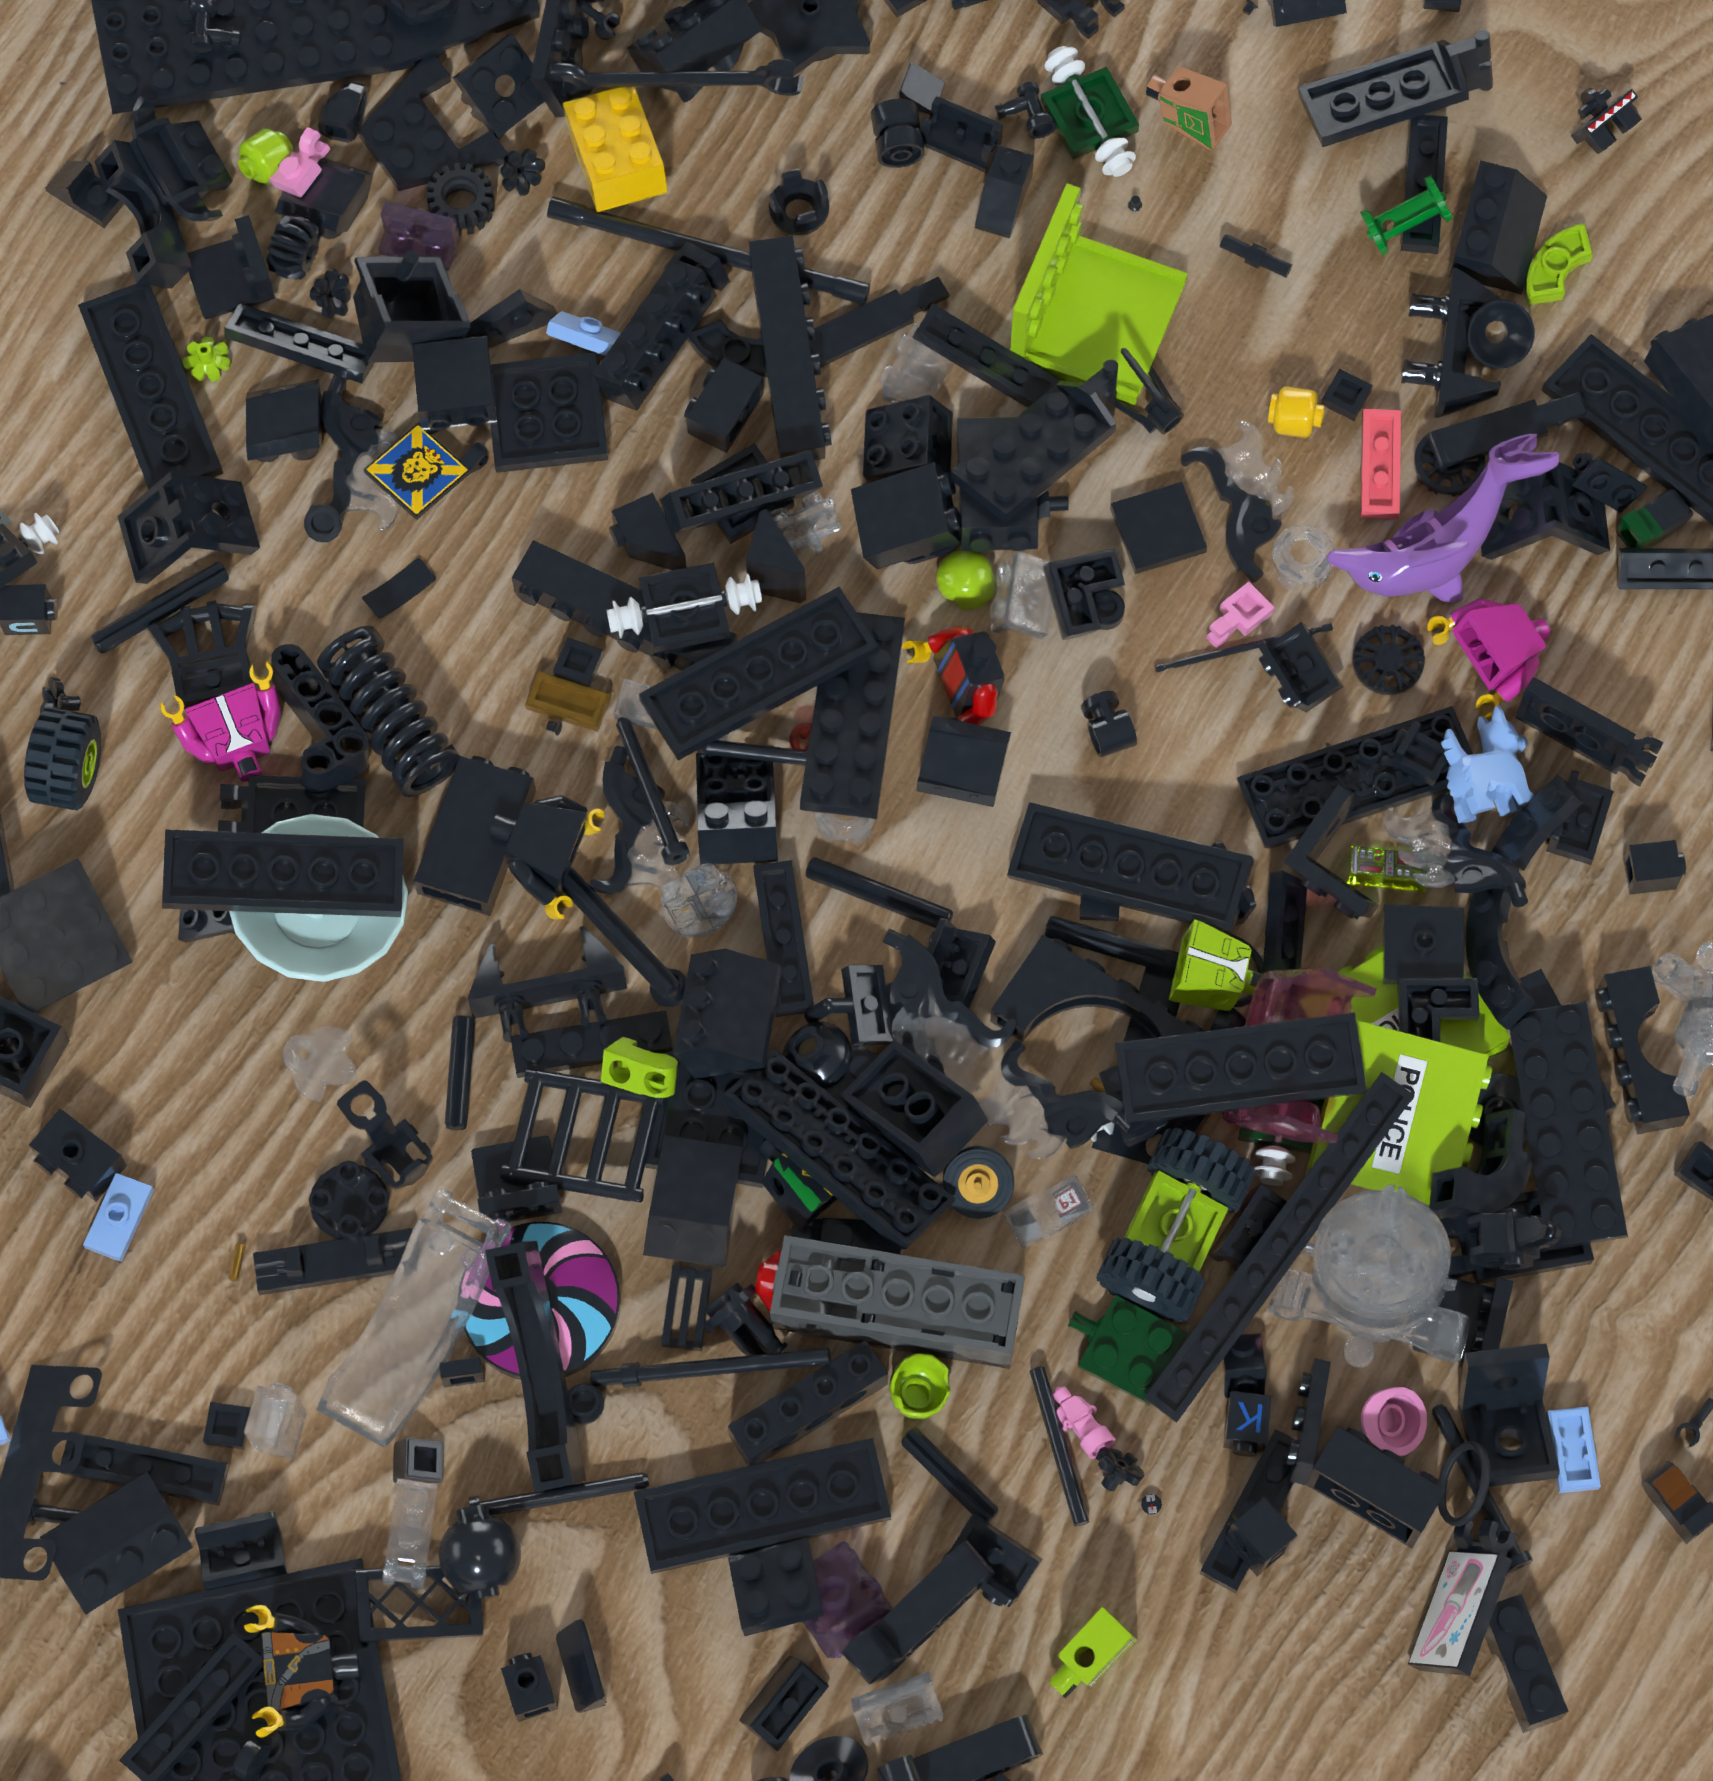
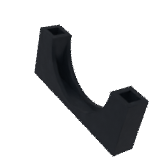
(1059, 981)

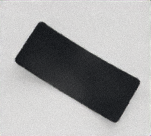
(399, 589)

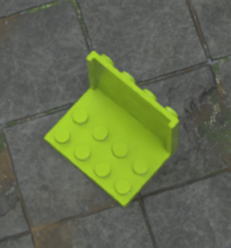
(1090, 303)

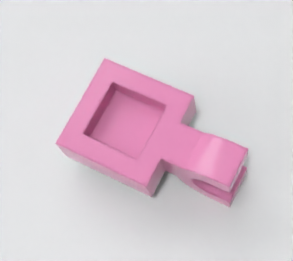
(301, 169)
(1241, 611)

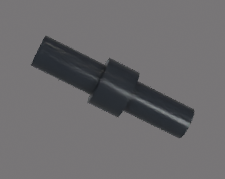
(1256, 255)

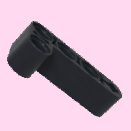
(313, 713)
(918, 1615)
(972, 1757)

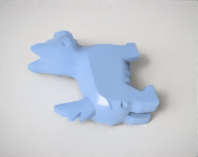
(1488, 776)

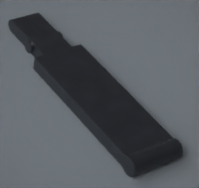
(874, 320)
(1479, 435)

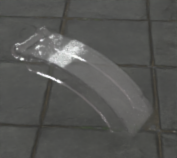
(414, 1322)

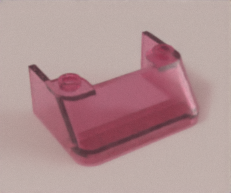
(1287, 997)

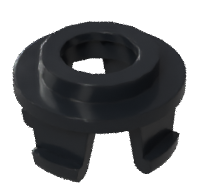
(794, 188)

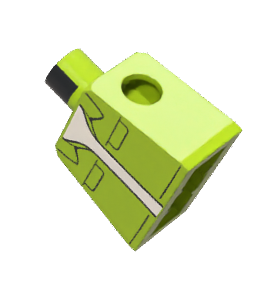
(1212, 969)
(1106, 1639)

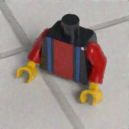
(967, 669)

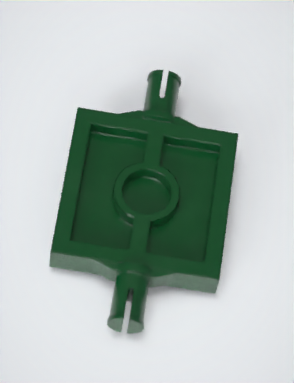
(1128, 1347)

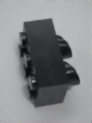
(695, 40)

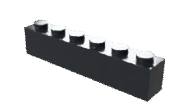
(787, 347)
(585, 594)

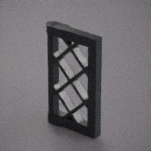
(400, 1630)

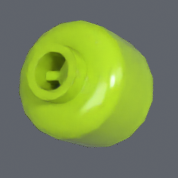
(263, 154)

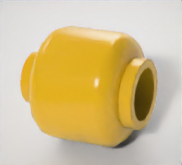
(1295, 412)

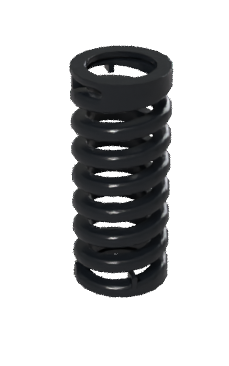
(391, 705)

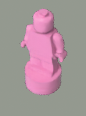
(1077, 1414)

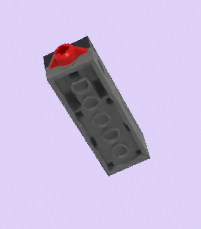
(892, 1301)

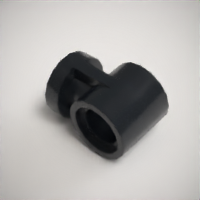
(1109, 729)

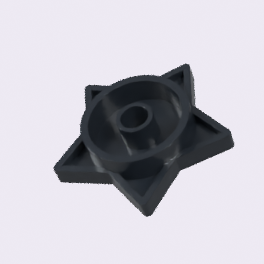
(812, 28)

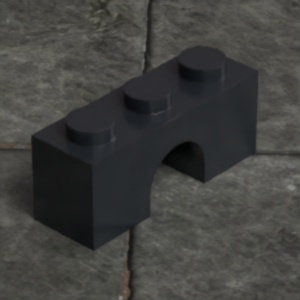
(1530, 1677)

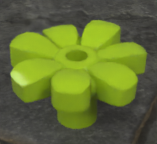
(207, 359)

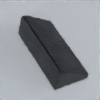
(580, 1667)
(783, 1702)

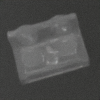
(915, 371)
(1022, 597)

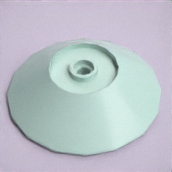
(318, 944)

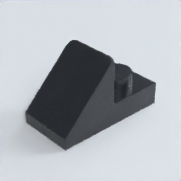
(84, 192)

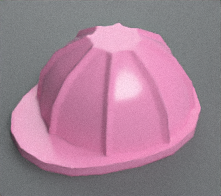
(1394, 1420)

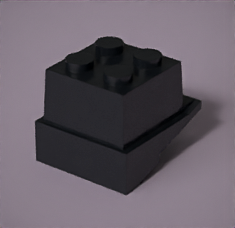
(405, 304)

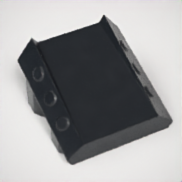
(331, 199)
(284, 422)
(963, 761)

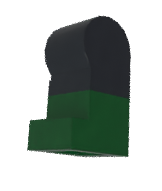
(1654, 521)

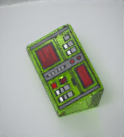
(1382, 869)

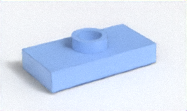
(583, 332)
(118, 1217)
(1574, 1449)

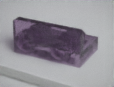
(418, 232)

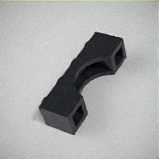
(159, 253)
(1628, 1001)

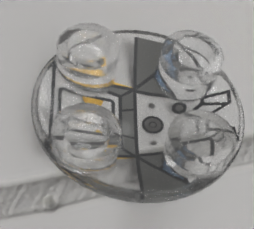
(703, 902)

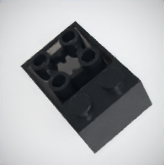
(735, 810)

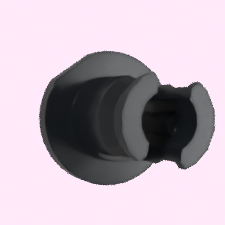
(736, 1309)

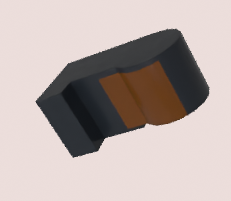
(1678, 1501)

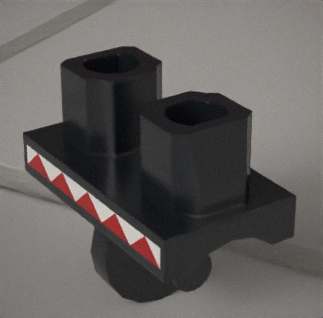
(1595, 130)

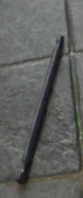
(1229, 651)

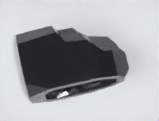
(344, 113)

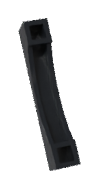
(552, 1434)

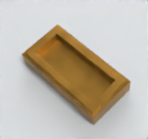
(567, 701)

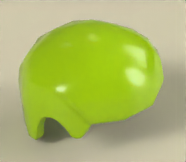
(966, 579)
(919, 1386)

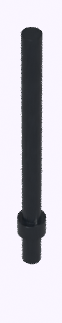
(634, 1374)

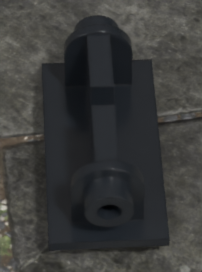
(1605, 482)

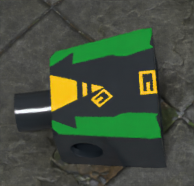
(794, 1189)

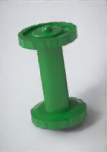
(1407, 215)

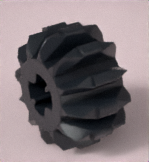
(293, 247)

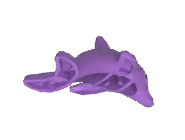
(1437, 546)

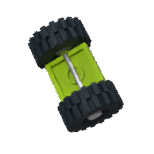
(1176, 1224)

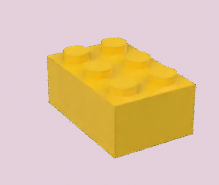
(615, 148)

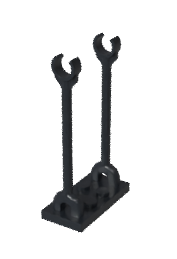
(560, 75)

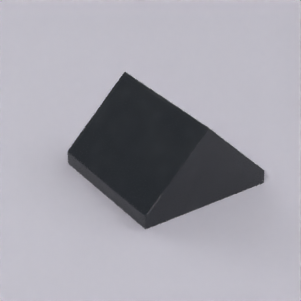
(775, 562)

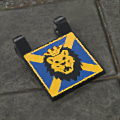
(421, 470)

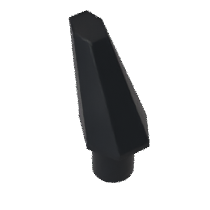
(1051, 503)

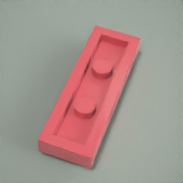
(1380, 464)

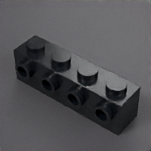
(654, 334)

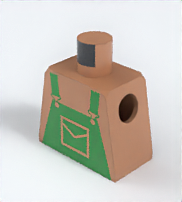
(1193, 105)

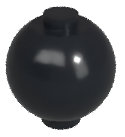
(479, 1552)

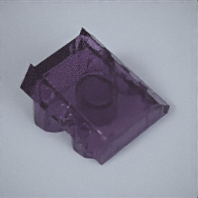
(849, 1600)

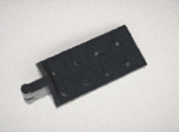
(1397, 88)
(1041, 444)

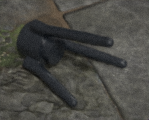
(1162, 410)

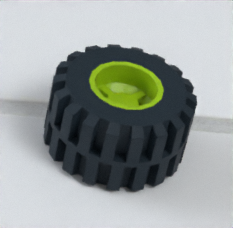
(62, 758)

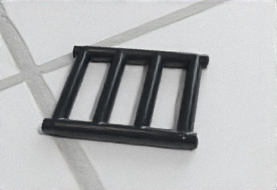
(593, 1182)

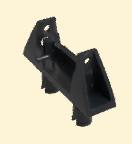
(1453, 387)
(492, 997)

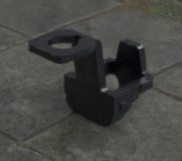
(387, 1140)

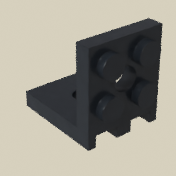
(1545, 509)
(184, 520)
(1312, 844)
(1505, 1399)

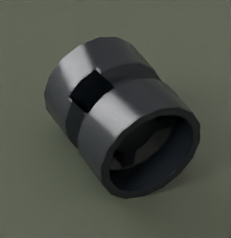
(897, 133)

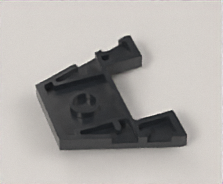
(411, 140)

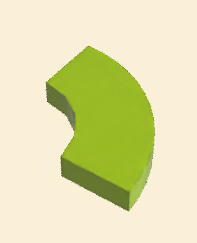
(1554, 263)

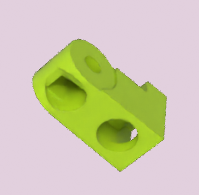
(639, 1069)

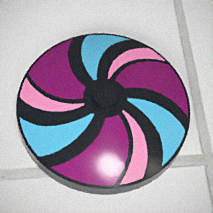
(580, 1293)

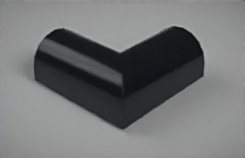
(1072, 585)
(1429, 1000)

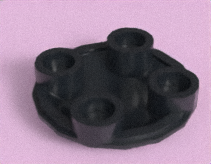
(349, 1201)

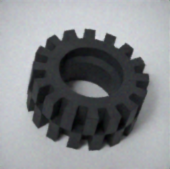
(462, 180)

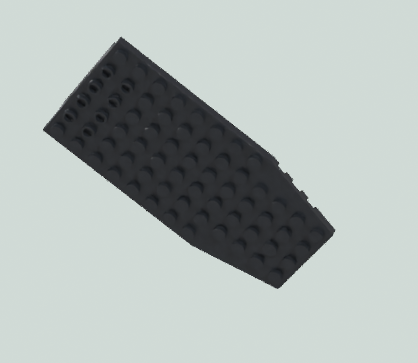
(279, 44)

